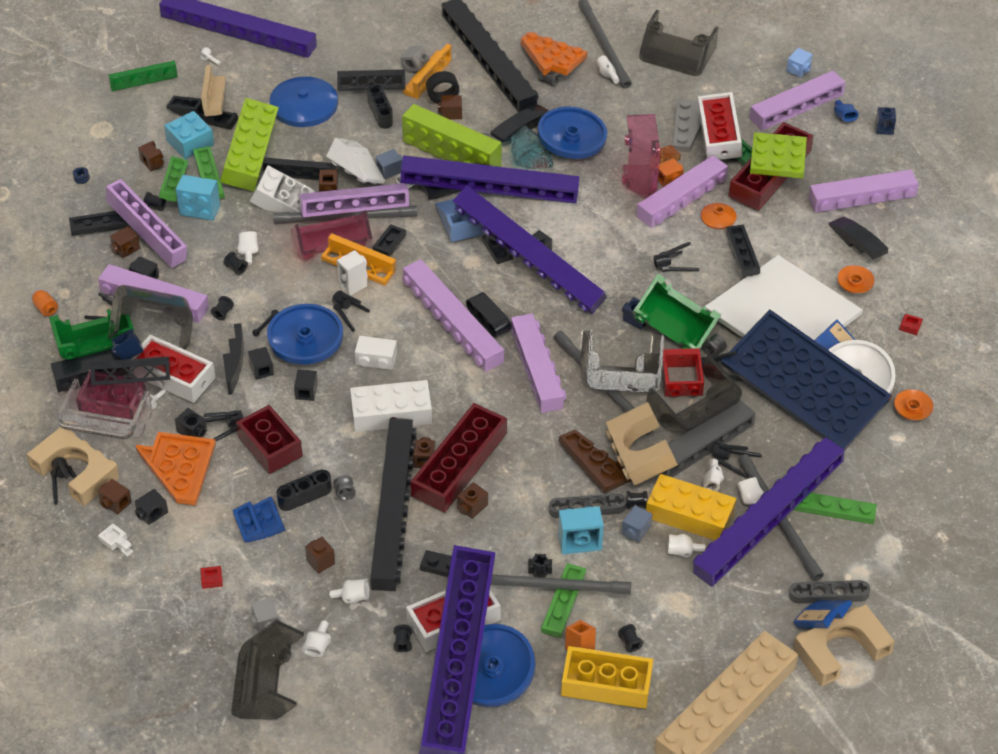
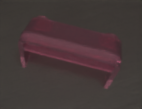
(643, 156)
(314, 237)

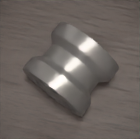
(714, 345)
(344, 488)

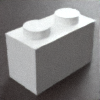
(352, 272)
(375, 352)

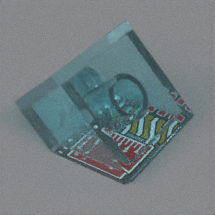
(529, 150)

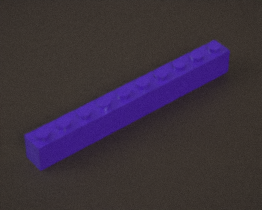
(240, 26)
(489, 179)
(529, 249)
(767, 511)

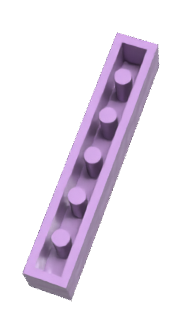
(797, 100)
(863, 190)
(682, 191)
(354, 200)
(146, 223)
(115, 276)
(537, 363)

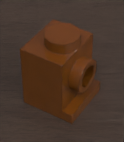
(151, 156)
(328, 185)
(423, 449)

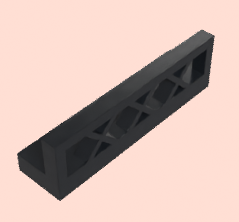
(361, 79)
(298, 168)
(115, 364)

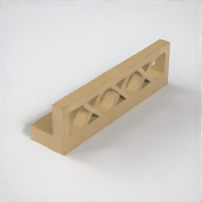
(213, 93)

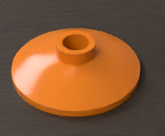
(718, 215)
(855, 279)
(913, 404)

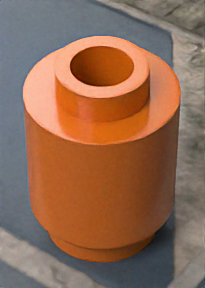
(44, 302)

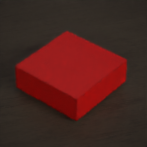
(911, 324)
(211, 577)

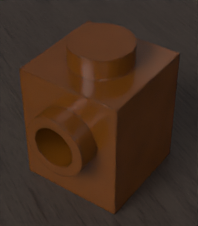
(451, 106)
(124, 242)
(114, 496)
(472, 500)
(320, 555)

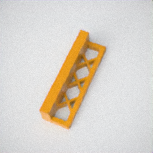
(437, 63)
(376, 261)

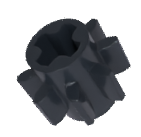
(540, 565)

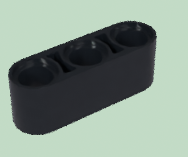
(380, 106)
(488, 314)
(304, 490)

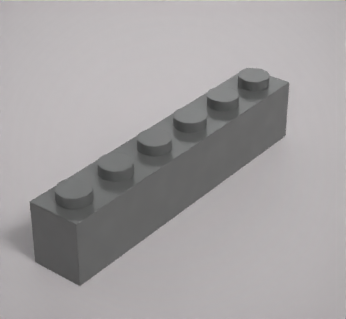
(701, 440)

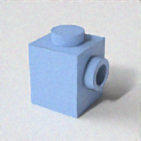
(799, 62)

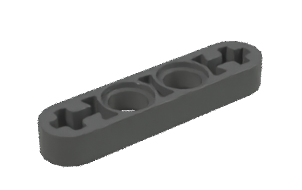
(587, 501)
(828, 588)

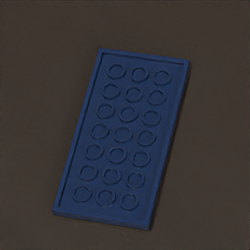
(806, 379)

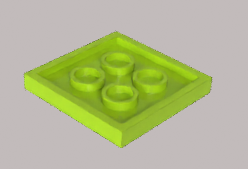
(778, 155)

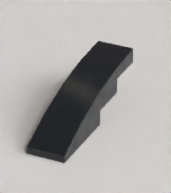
(185, 105)
(527, 117)
(859, 237)
(234, 360)

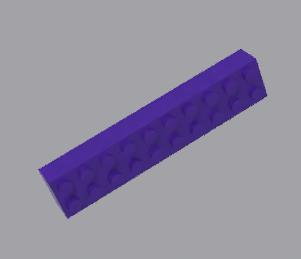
(457, 652)

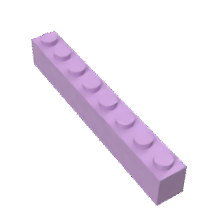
(453, 315)

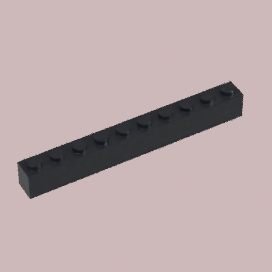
(489, 55)
(393, 505)

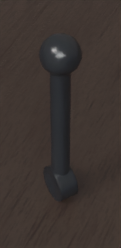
(256, 332)

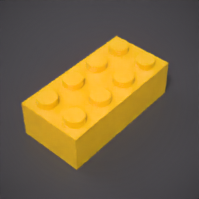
(690, 507)
(607, 677)

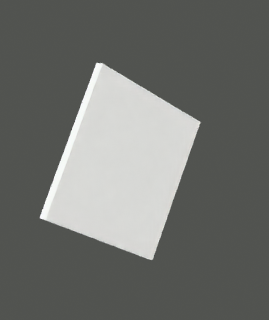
(789, 294)

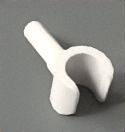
(206, 54)
(154, 398)

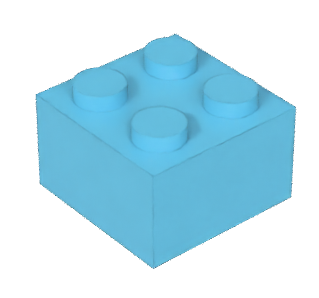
(188, 134)
(198, 197)
(580, 530)

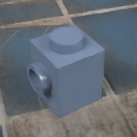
(389, 163)
(637, 523)

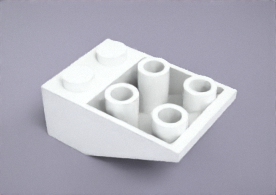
(355, 160)
(278, 192)

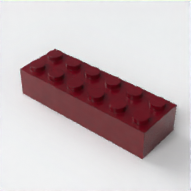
(757, 189)
(458, 457)

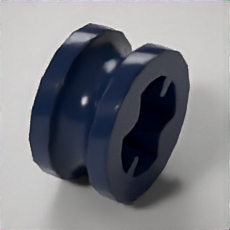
(81, 175)

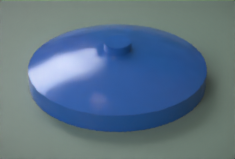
(304, 101)
(572, 132)
(305, 334)
(503, 667)

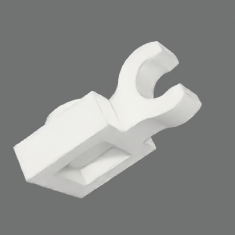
(115, 537)

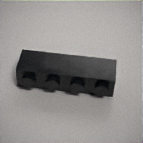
(78, 368)

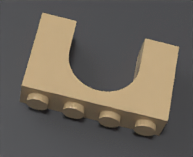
(67, 445)
(643, 463)
(856, 624)

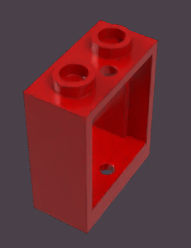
(689, 358)

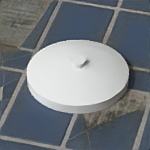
(868, 360)

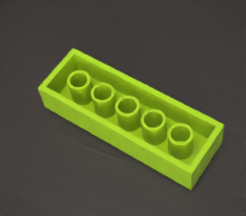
(448, 139)
(249, 144)

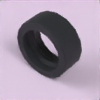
(438, 78)

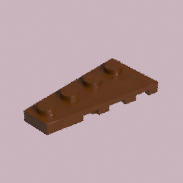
(595, 462)

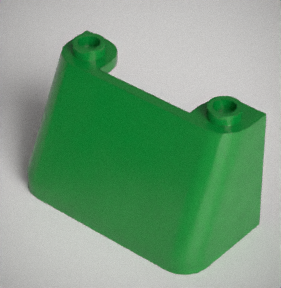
(675, 315)
(86, 336)

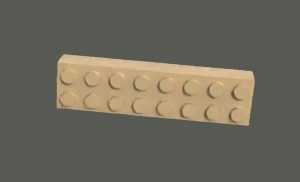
(729, 698)

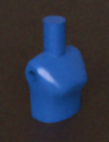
(845, 111)

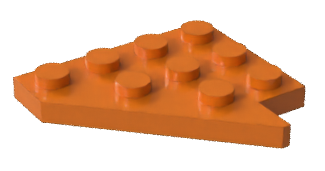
(552, 55)
(179, 464)

